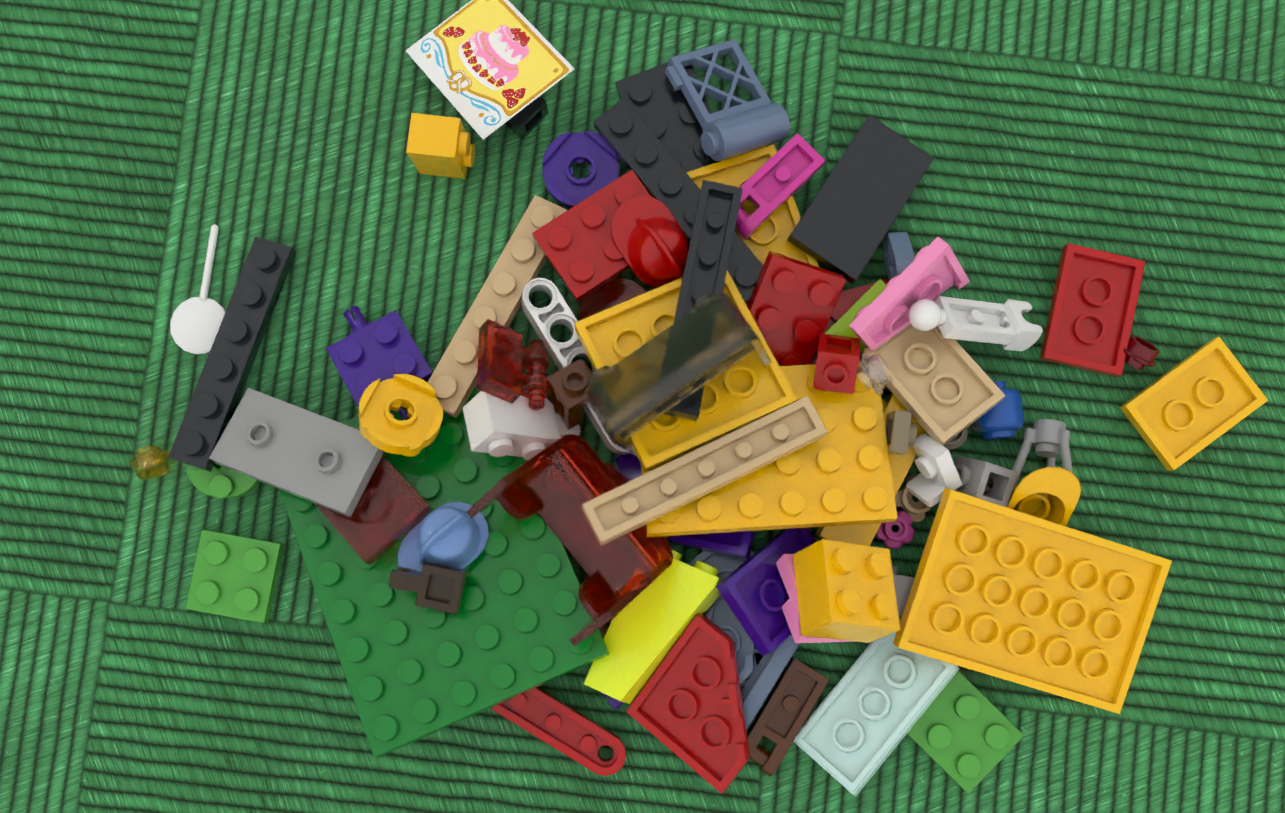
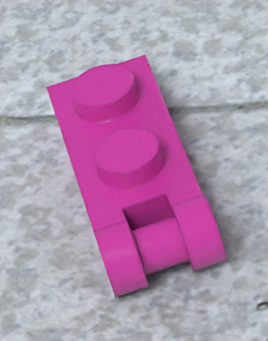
(777, 182)

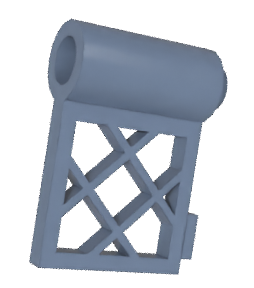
(744, 124)

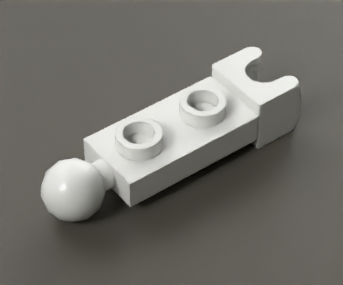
(977, 321)

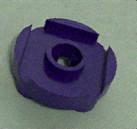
(578, 148)

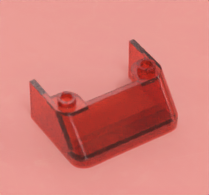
(556, 487)

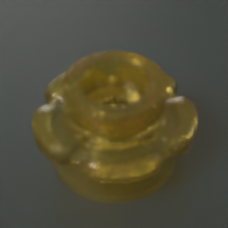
(150, 462)

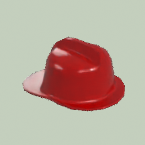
(650, 240)

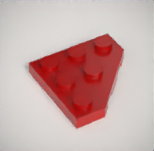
(697, 704)

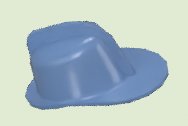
(445, 538)

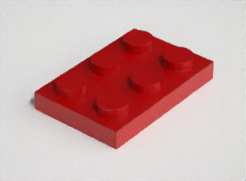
(582, 241)
(793, 306)
(1092, 310)

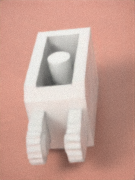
(512, 428)

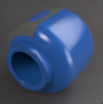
(1003, 418)

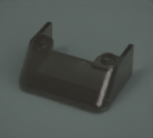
(671, 367)

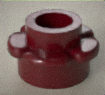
(1140, 353)

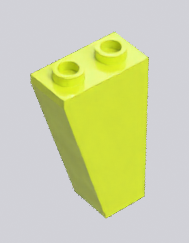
(651, 626)

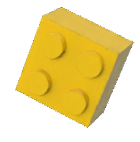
(845, 591)

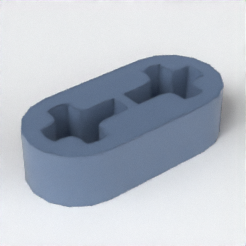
(897, 253)

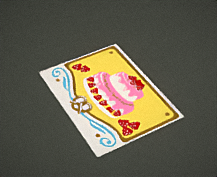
(489, 62)

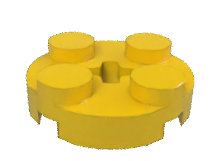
(397, 436)

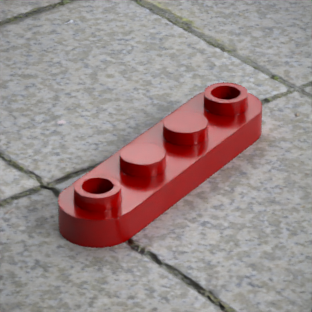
(564, 729)

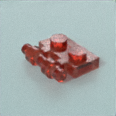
(502, 362)

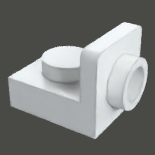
(936, 471)

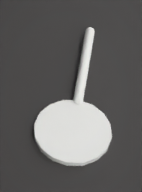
(199, 318)

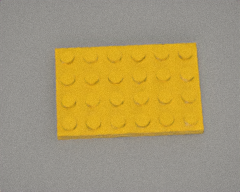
(820, 485)
(1031, 601)

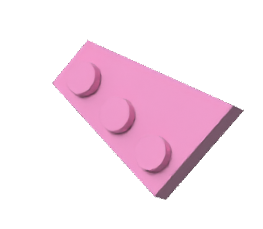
(927, 277)

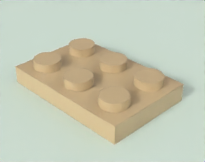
(937, 381)

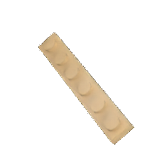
(498, 301)
(703, 470)

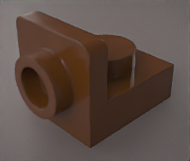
(568, 392)

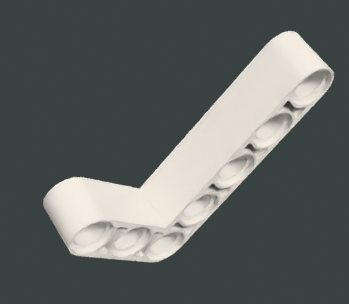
(562, 353)

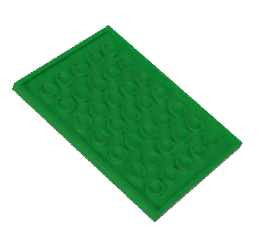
(430, 667)

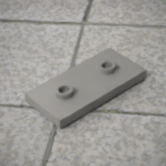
(297, 452)

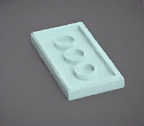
(872, 711)

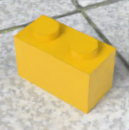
(439, 146)

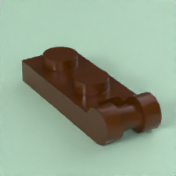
(784, 714)

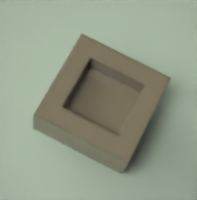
(900, 432)

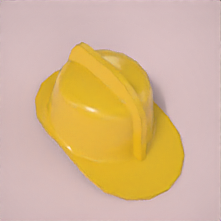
(1047, 494)

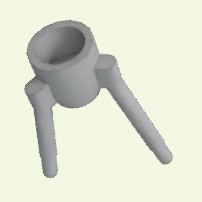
(1048, 439)

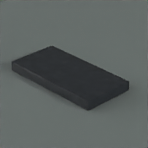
(860, 199)

